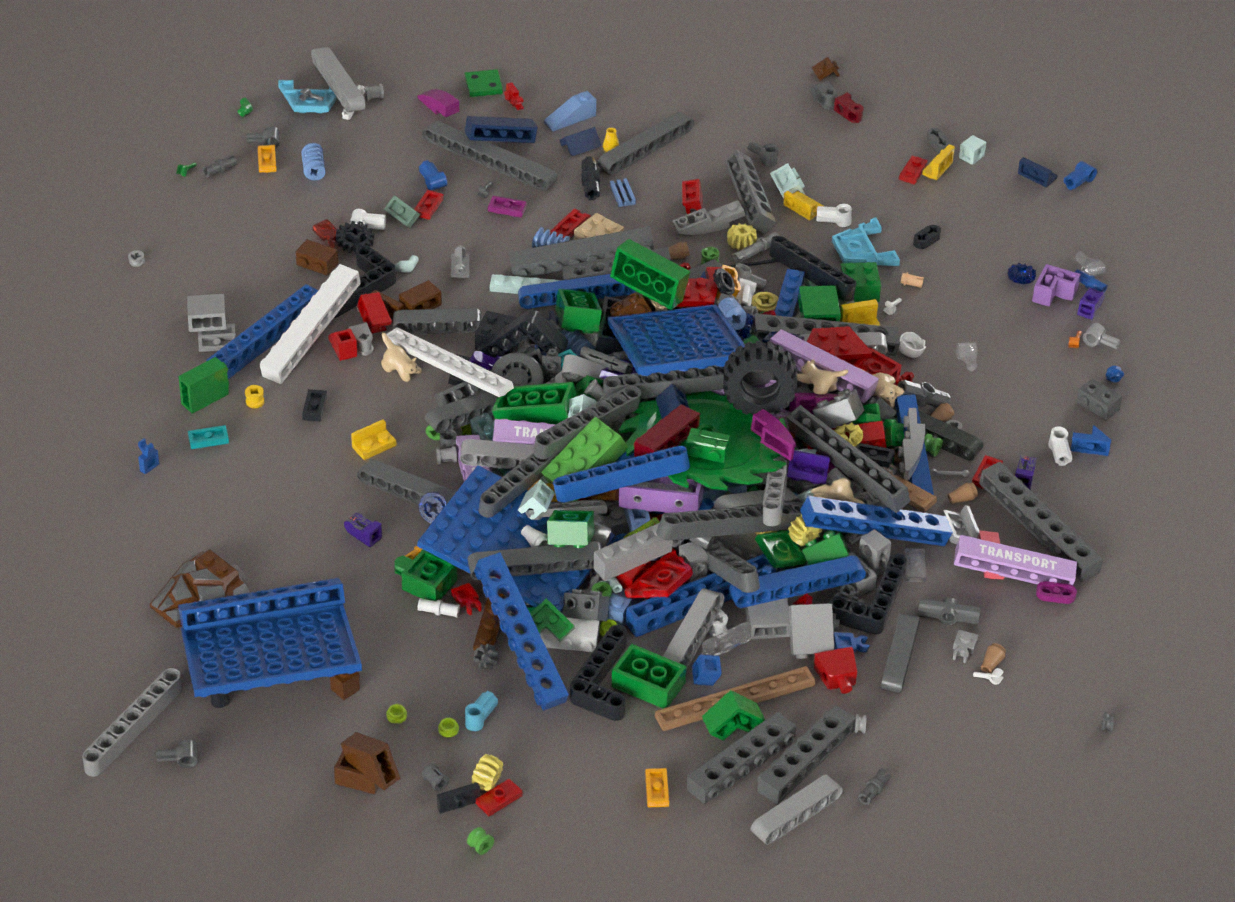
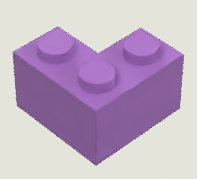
(1055, 282)

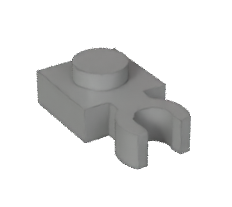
(964, 644)

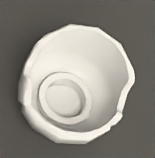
(911, 344)

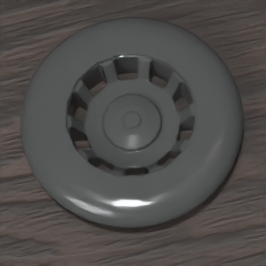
(517, 375)

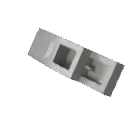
(707, 222)
(911, 445)

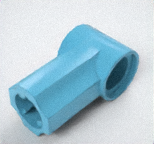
(479, 711)

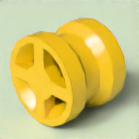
(254, 396)

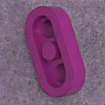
(1056, 592)

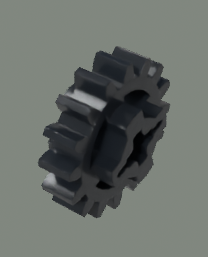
(353, 236)

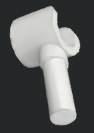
(890, 306)
(994, 678)

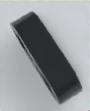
(927, 236)

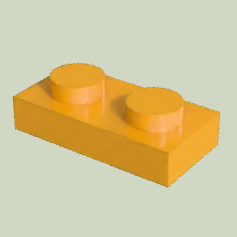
(267, 158)
(657, 787)

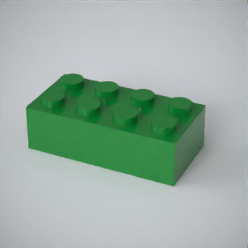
(650, 274)
(578, 311)
(536, 403)

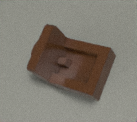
(825, 68)

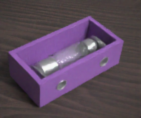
(662, 496)

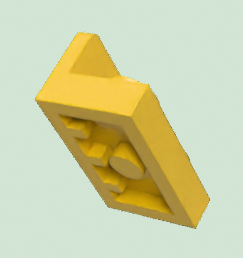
(940, 163)
(801, 204)
(860, 312)
(372, 440)

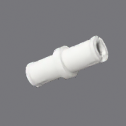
(438, 607)

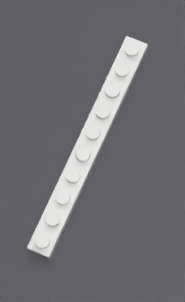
(451, 363)

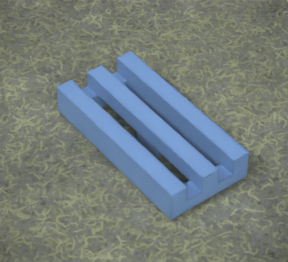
(629, 192)

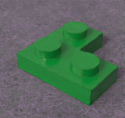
(550, 618)

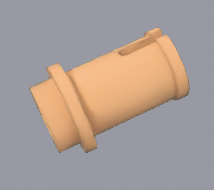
(908, 279)

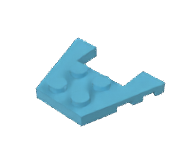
(310, 104)
(855, 246)

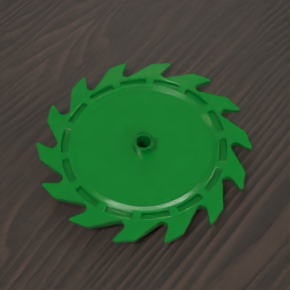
(717, 415)

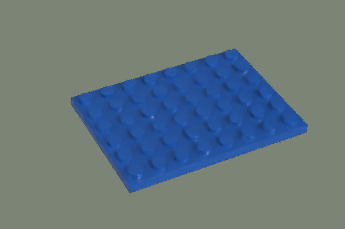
(676, 339)
(464, 531)
(271, 650)

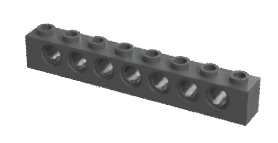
(765, 324)
(1040, 520)

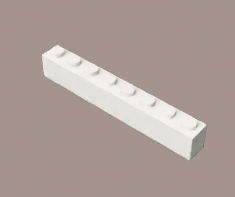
(310, 324)

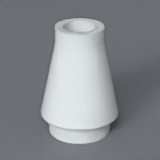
(534, 537)

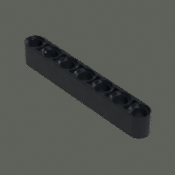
(815, 269)

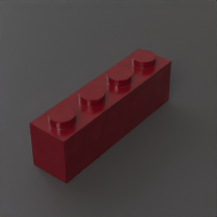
(668, 431)

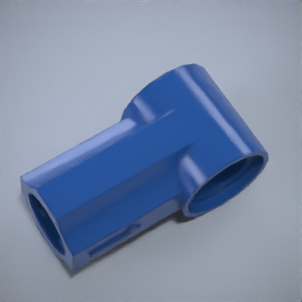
(1082, 173)
(433, 178)

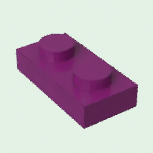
(507, 206)

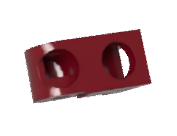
(848, 109)

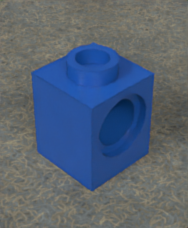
(706, 670)

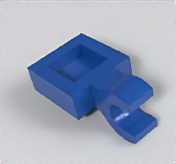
(149, 458)

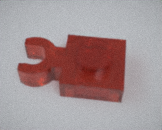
(326, 231)

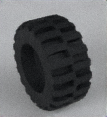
(760, 357)

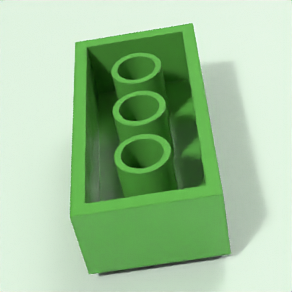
(591, 448)

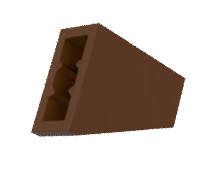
(372, 759)

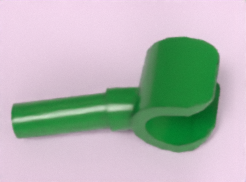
(182, 169)

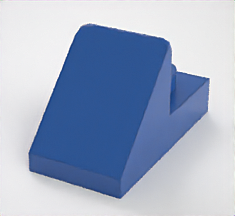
(1092, 443)

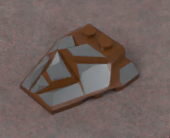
(197, 579)

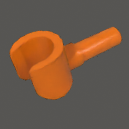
(1074, 341)

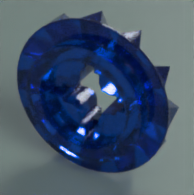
(1021, 278)
(748, 326)
(425, 506)

